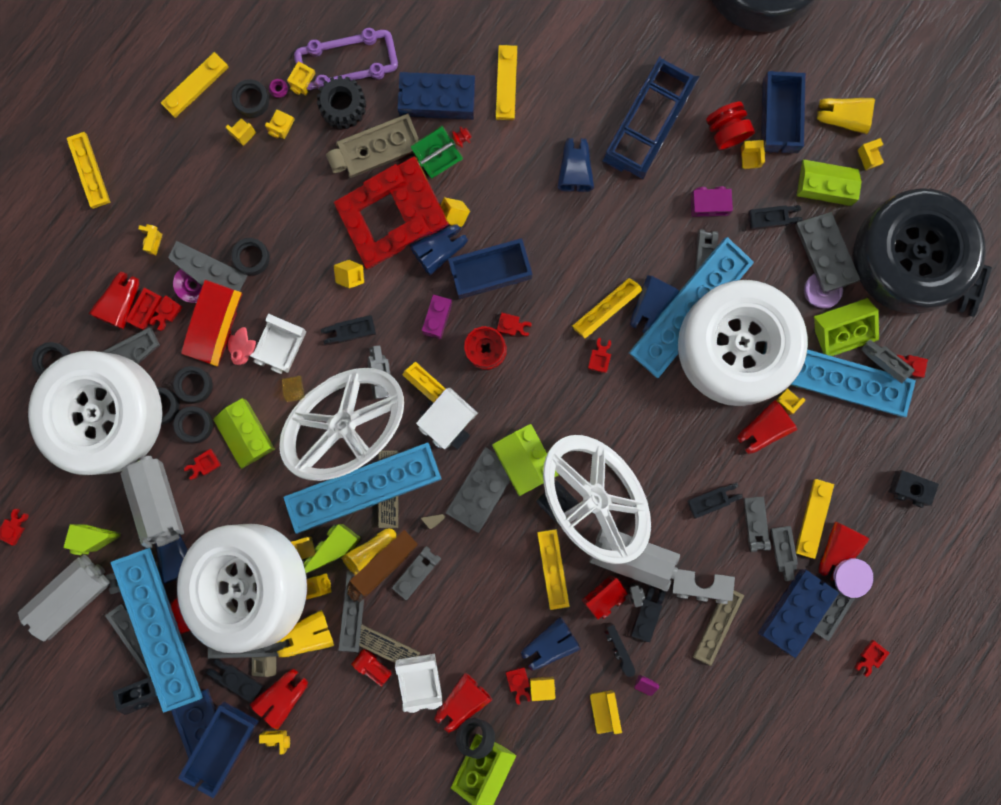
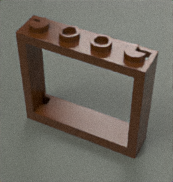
(381, 566)

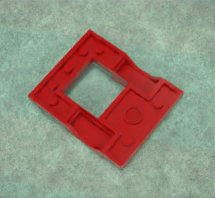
(415, 202)

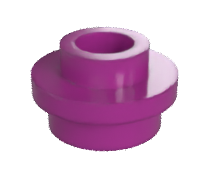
(278, 83)

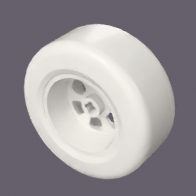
(781, 330)
(56, 404)
(205, 593)

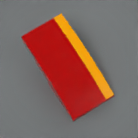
(211, 323)

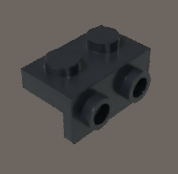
(564, 498)

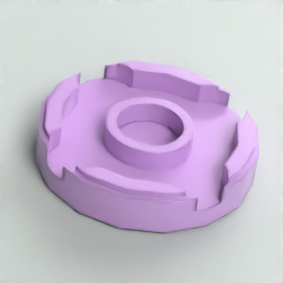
(817, 298)
(853, 577)

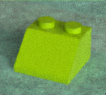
(86, 538)

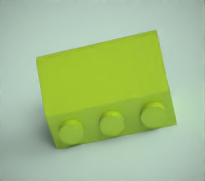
(829, 183)
(847, 327)
(243, 433)
(522, 459)
(483, 778)

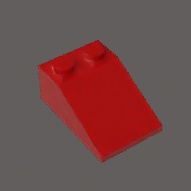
(604, 597)

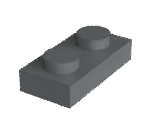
(635, 594)

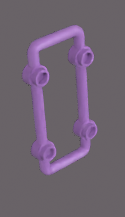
(369, 37)

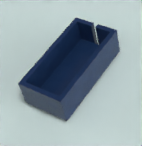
(436, 95)
(783, 111)
(490, 268)
(798, 613)
(218, 749)

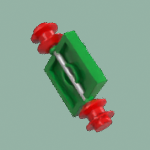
(438, 151)

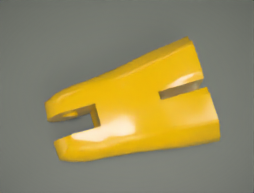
(848, 113)
(362, 555)
(307, 636)

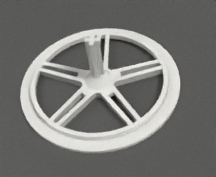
(341, 424)
(596, 499)

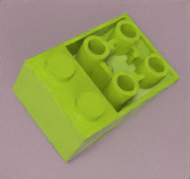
(339, 543)

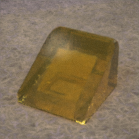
(293, 388)

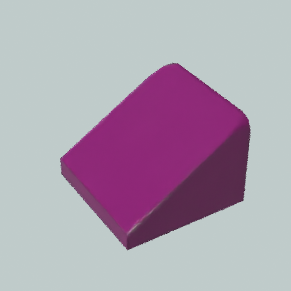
(646, 685)

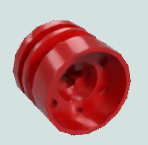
(729, 124)
(483, 337)

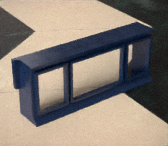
(621, 162)

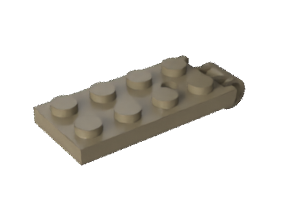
(383, 145)

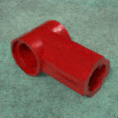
(367, 664)

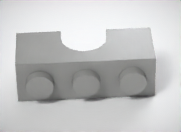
(721, 589)

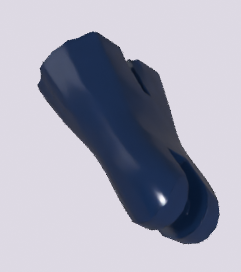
(576, 167)
(438, 248)
(652, 301)
(170, 559)
(551, 645)

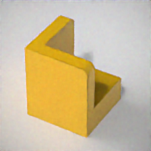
(241, 131)
(752, 154)
(870, 154)
(455, 211)
(349, 274)
(789, 401)
(304, 547)
(542, 688)

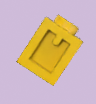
(300, 78)
(279, 124)
(152, 240)
(318, 586)
(271, 738)

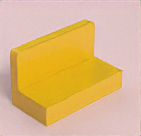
(605, 712)

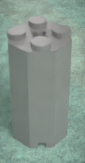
(151, 502)
(653, 566)
(64, 598)

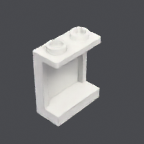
(278, 344)
(446, 418)
(419, 683)

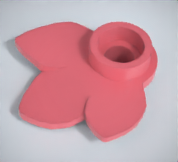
(240, 346)

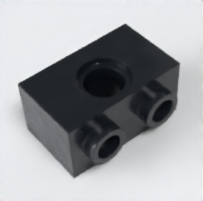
(924, 488)
(135, 696)

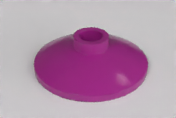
(181, 287)

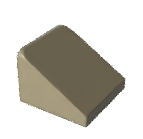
(432, 521)
(264, 666)

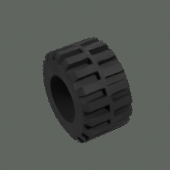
(337, 88)

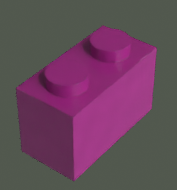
(711, 202)
(437, 317)

